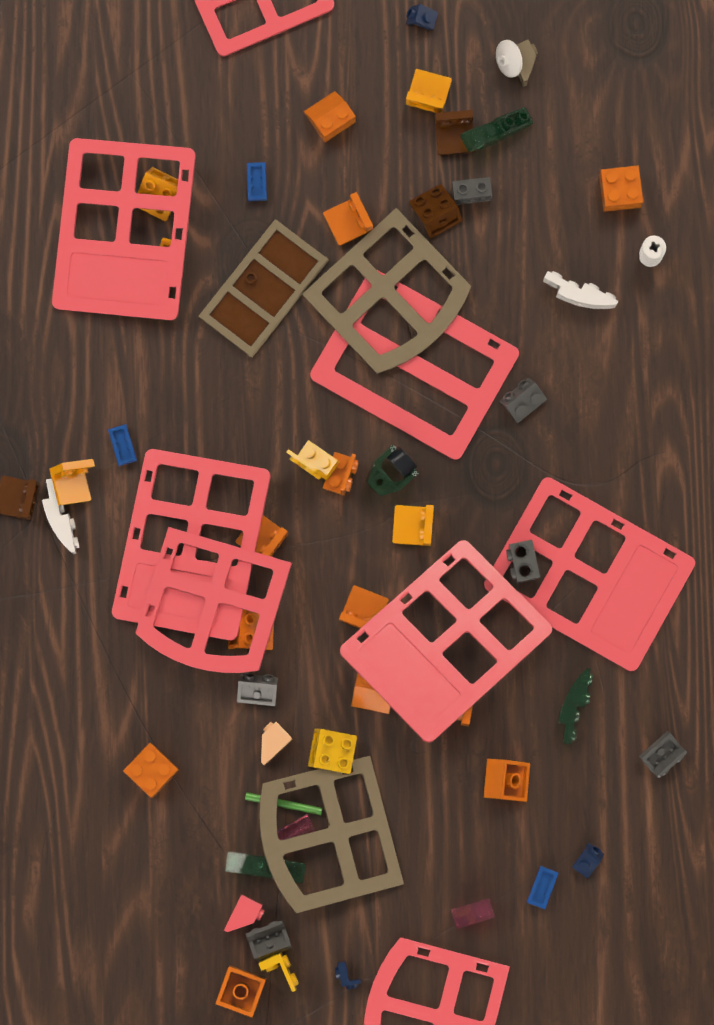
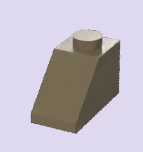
(528, 54)

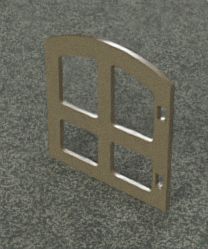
(383, 287)
(337, 833)

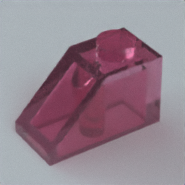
(472, 913)

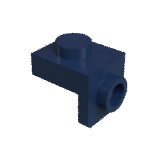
(422, 16)
(588, 860)
(342, 973)

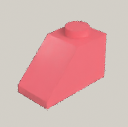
(244, 914)

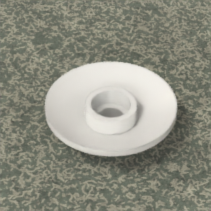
(509, 58)

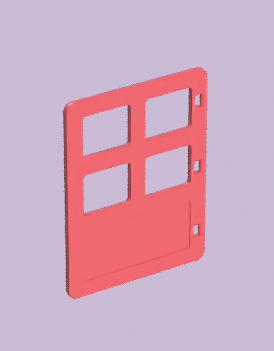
(118, 274)
(628, 598)
(179, 608)
(414, 672)

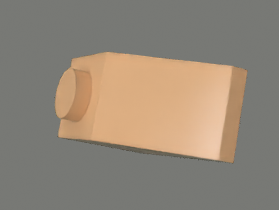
(273, 741)

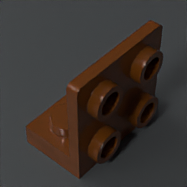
(448, 131)
(436, 210)
(18, 497)

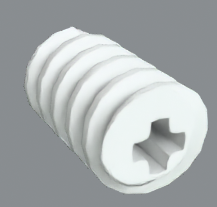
(652, 251)

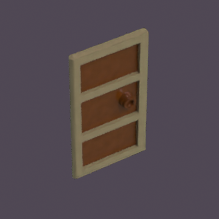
(263, 288)

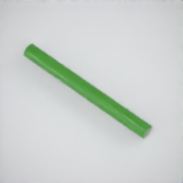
(287, 804)

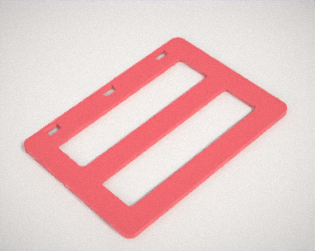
(476, 399)

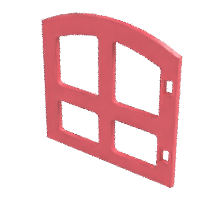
(214, 594)
(444, 1015)

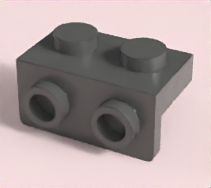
(523, 399)
(663, 754)
(268, 940)

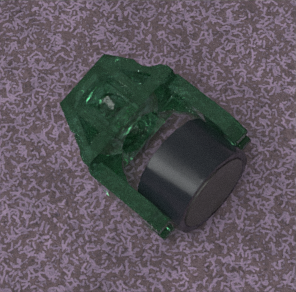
(400, 462)

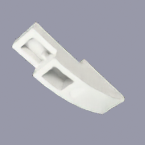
(586, 297)
(61, 524)

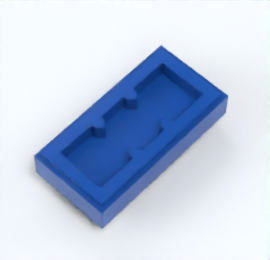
(257, 181)
(122, 445)
(542, 887)

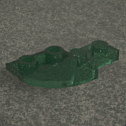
(497, 130)
(576, 697)
(258, 866)

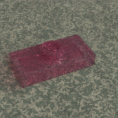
(299, 827)

